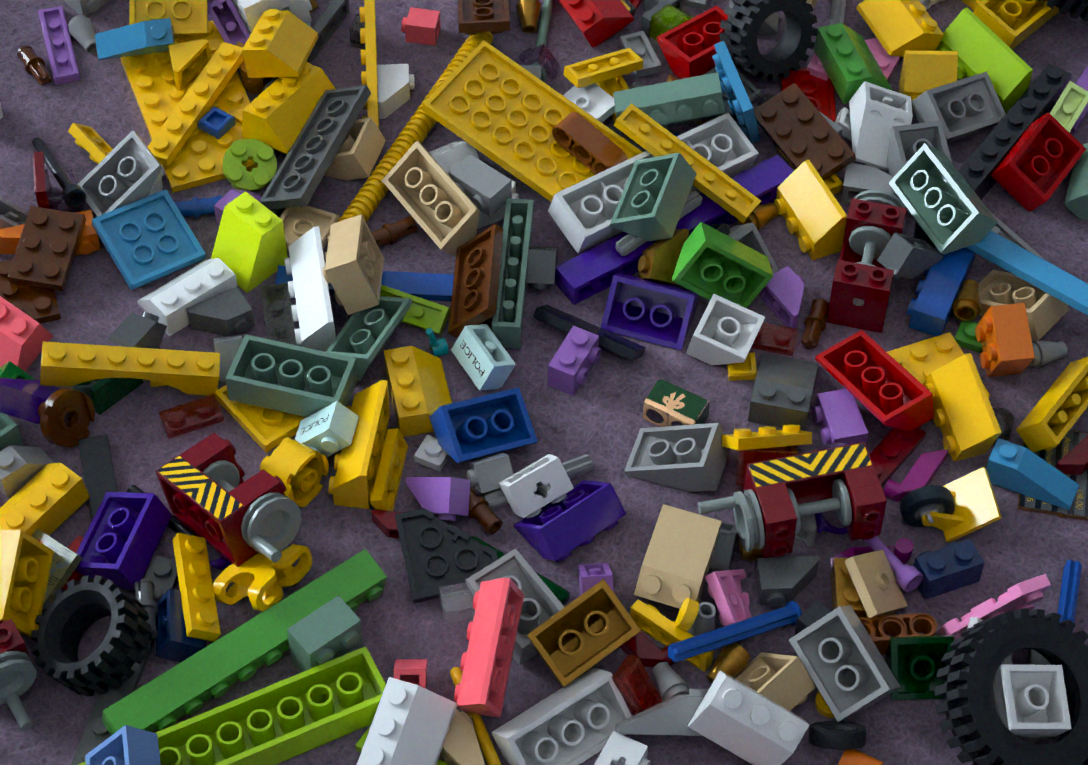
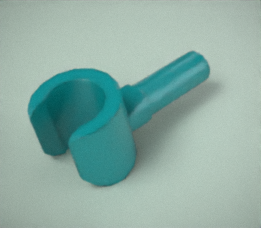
(438, 346)

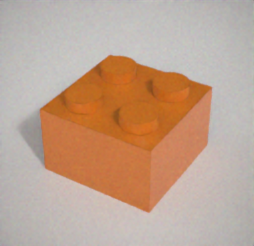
(1005, 340)

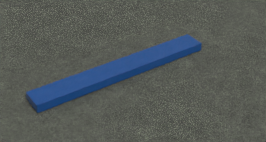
(423, 285)

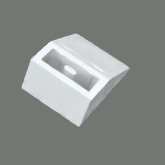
(872, 116)

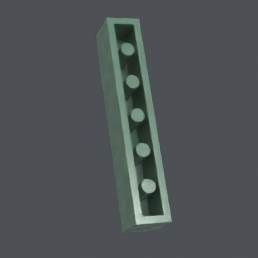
(511, 297)

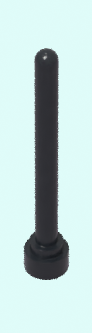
(72, 193)

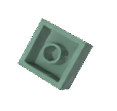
(325, 635)

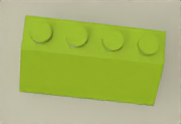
(983, 52)

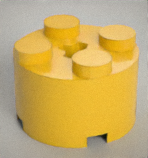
(297, 470)

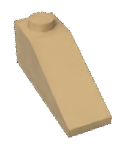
(461, 742)

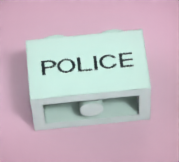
(483, 357)
(328, 429)

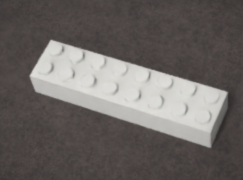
(589, 206)

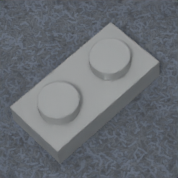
(641, 46)

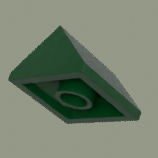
(107, 391)
(916, 665)

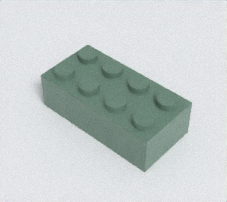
(289, 377)

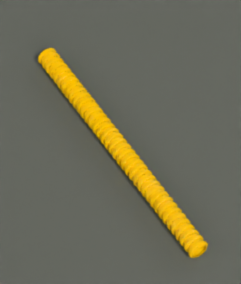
(415, 130)

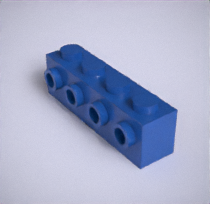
(939, 292)

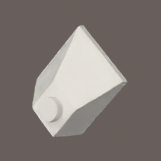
(1035, 700)

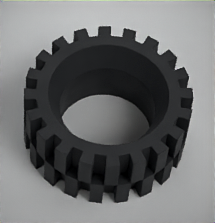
(742, 33)
(68, 620)

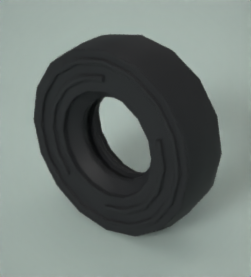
(837, 735)

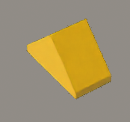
(188, 60)

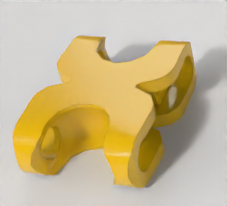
(262, 578)

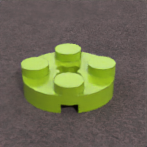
(245, 150)

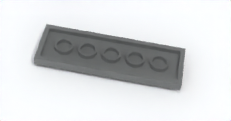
(315, 147)

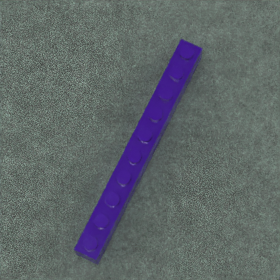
(595, 267)

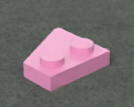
(728, 596)

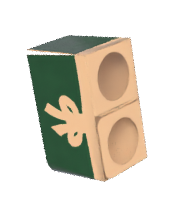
(677, 402)

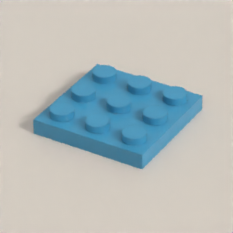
(736, 93)
(148, 239)

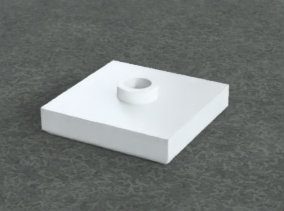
(592, 100)

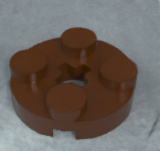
(53, 413)

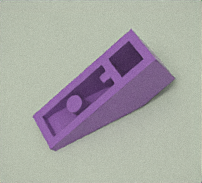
(227, 21)

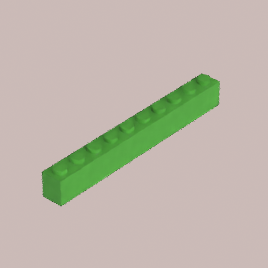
(241, 650)

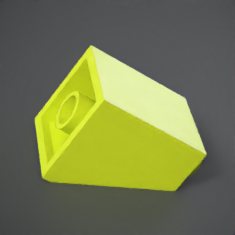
(250, 241)

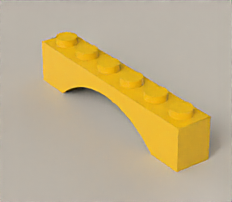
(77, 363)

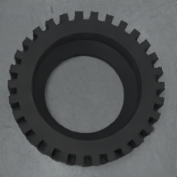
(970, 688)

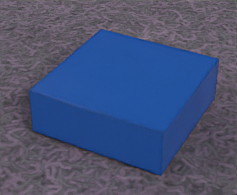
(216, 122)

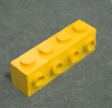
(1057, 408)

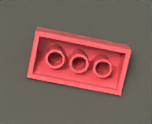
(19, 336)
(489, 648)

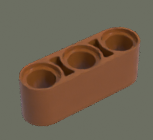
(587, 143)
(898, 626)

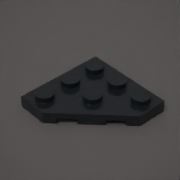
(437, 553)

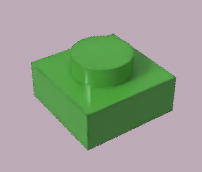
(966, 336)

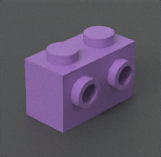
(573, 360)

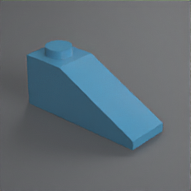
(135, 39)
(1028, 474)

